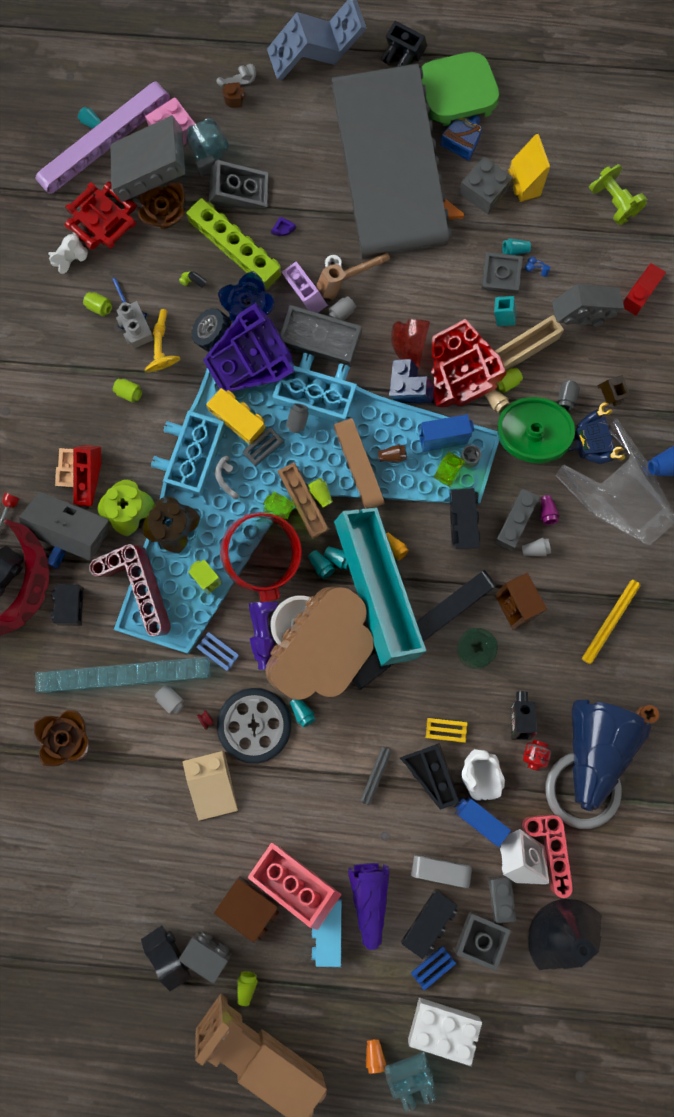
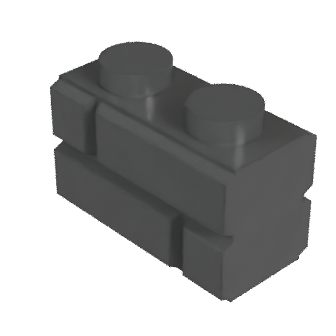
(501, 899)

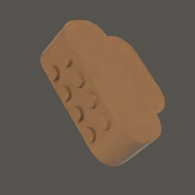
(322, 646)

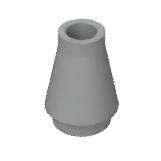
(537, 548)

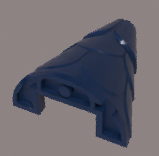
(603, 748)

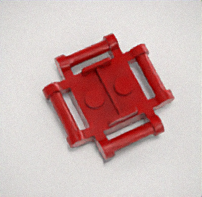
(100, 216)

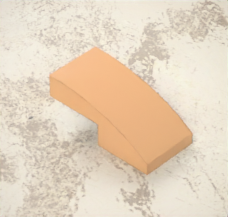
(64, 471)

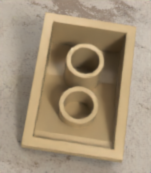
(210, 785)

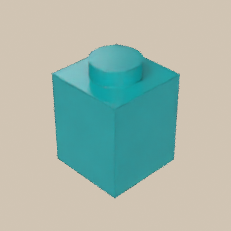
(505, 311)

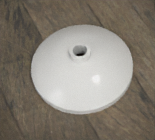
(284, 615)

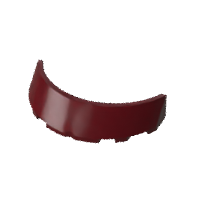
(34, 583)

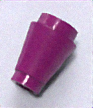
(549, 512)

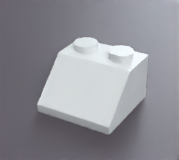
(524, 859)

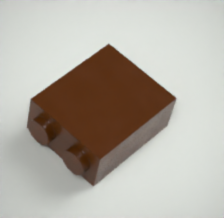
(247, 910)

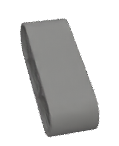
(441, 871)

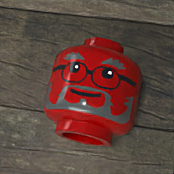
(537, 755)

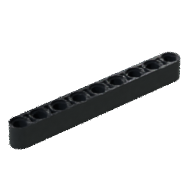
(433, 621)

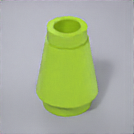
(320, 491)
(246, 986)

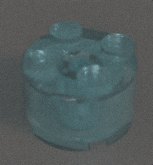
(206, 140)

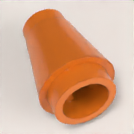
(375, 1058)

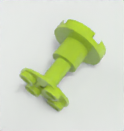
(622, 199)

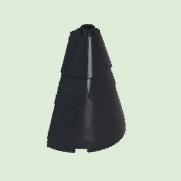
(564, 935)

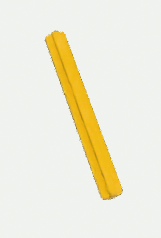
(611, 621)

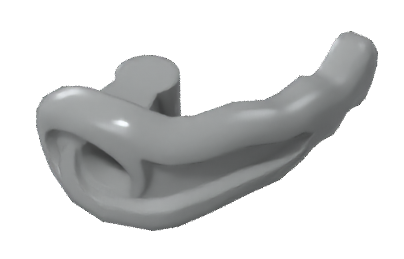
(246, 76)
(226, 468)

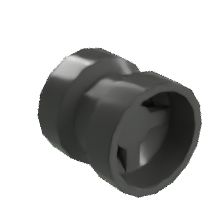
(471, 452)

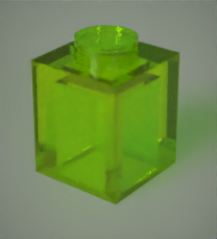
(449, 469)
(278, 505)

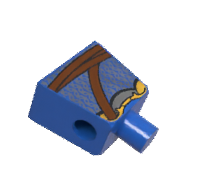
(463, 136)

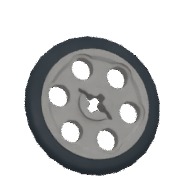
(278, 737)

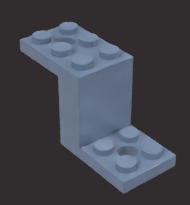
(316, 38)

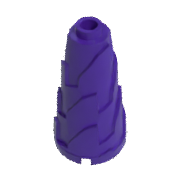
(370, 899)

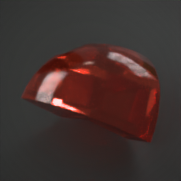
(409, 339)

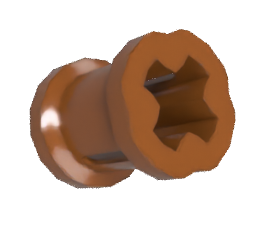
(653, 712)

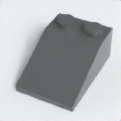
(237, 186)

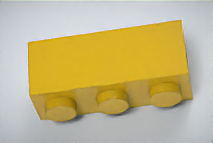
(236, 416)

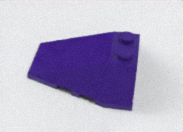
(249, 353)

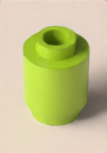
(97, 303)
(510, 380)
(127, 390)

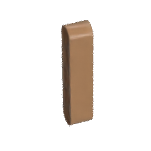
(359, 464)

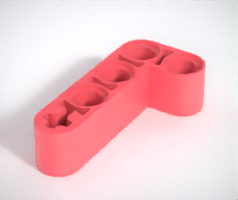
(553, 856)

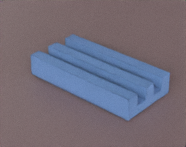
(204, 641)

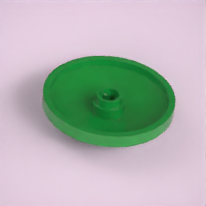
(535, 430)

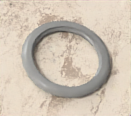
(568, 819)

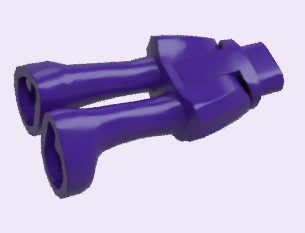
(262, 642)

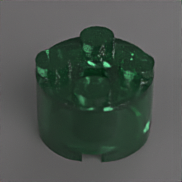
(475, 637)

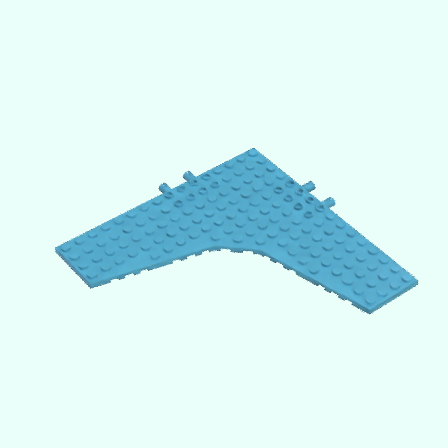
(316, 454)

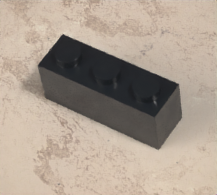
(429, 924)

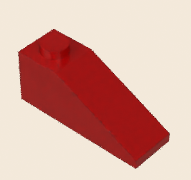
(643, 289)
(85, 473)

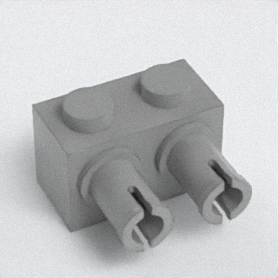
(134, 323)

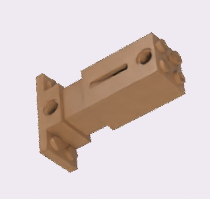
(259, 1061)

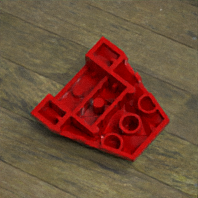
(463, 366)

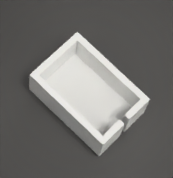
(444, 1031)

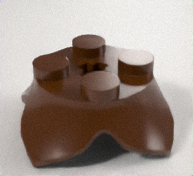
(170, 198)
(48, 733)

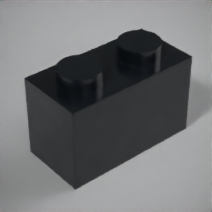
(67, 605)

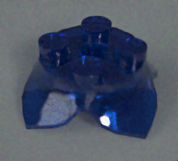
(248, 288)

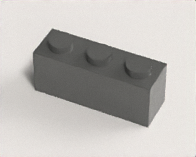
(516, 520)

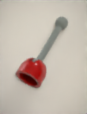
(9, 502)

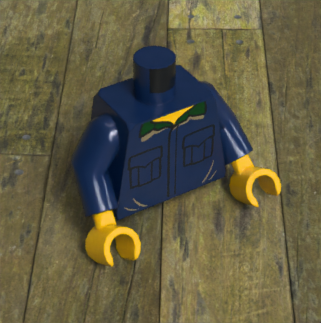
(594, 438)

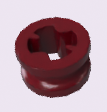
(205, 719)

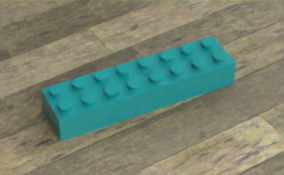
(379, 586)

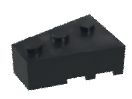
(464, 518)
(433, 774)

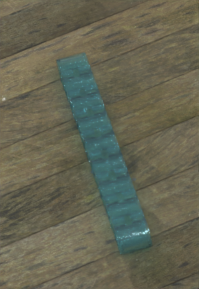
(122, 675)

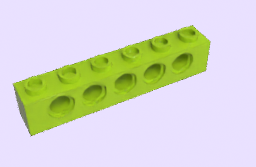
(204, 210)

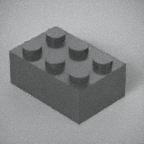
(587, 305)

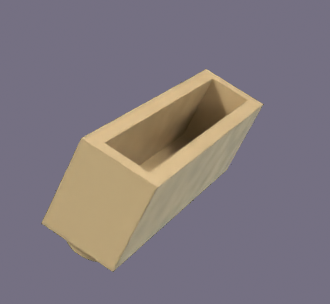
(530, 342)

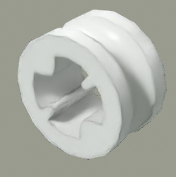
(332, 258)

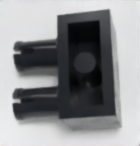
(404, 40)

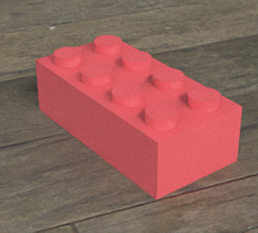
(294, 886)

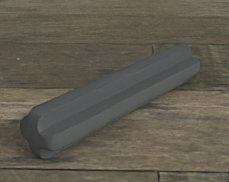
(375, 776)

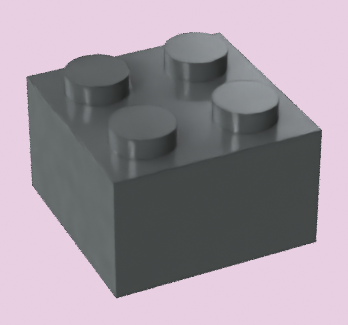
(485, 185)
(482, 940)
(205, 956)

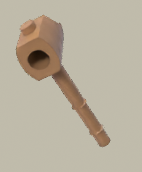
(333, 276)

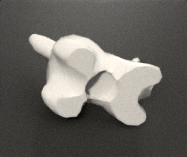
(68, 251)

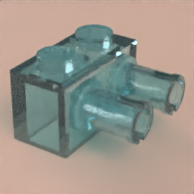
(409, 1077)

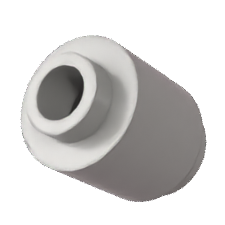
(342, 309)
(169, 700)

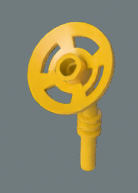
(160, 360)

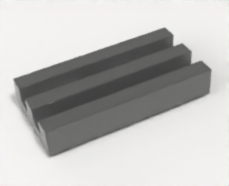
(251, 457)

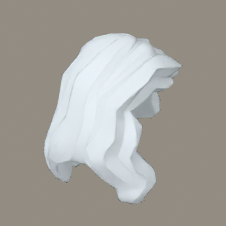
(483, 775)

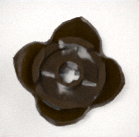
(176, 536)

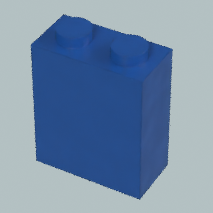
(445, 432)
(482, 821)

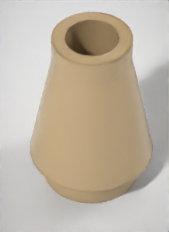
(497, 401)

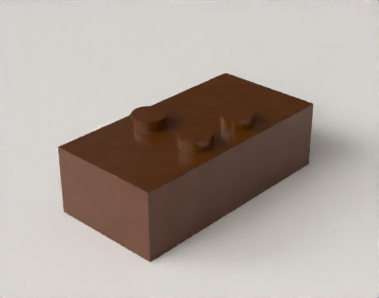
(520, 601)

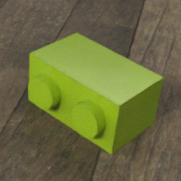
(205, 576)

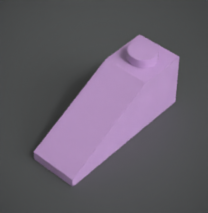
(304, 288)

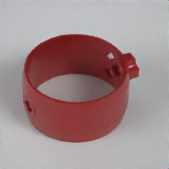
(271, 591)

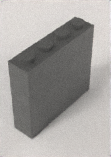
(147, 159)

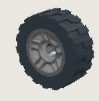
(210, 328)

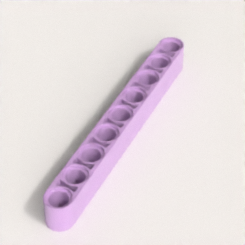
(101, 137)

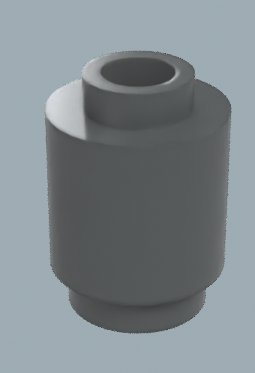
(568, 395)
(297, 418)

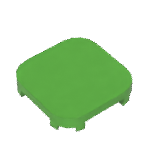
(459, 87)

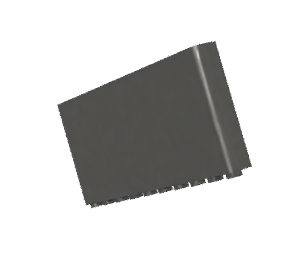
(391, 160)

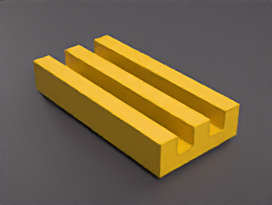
(429, 728)

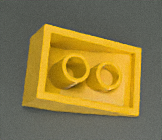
(529, 170)

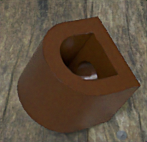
(233, 94)

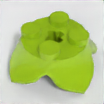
(125, 520)

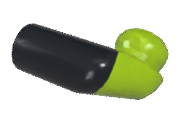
(187, 277)

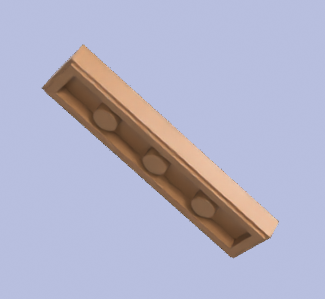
(303, 500)

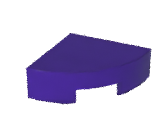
(283, 227)

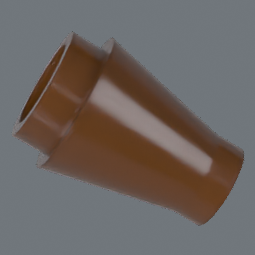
(393, 454)

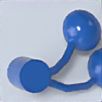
(530, 266)

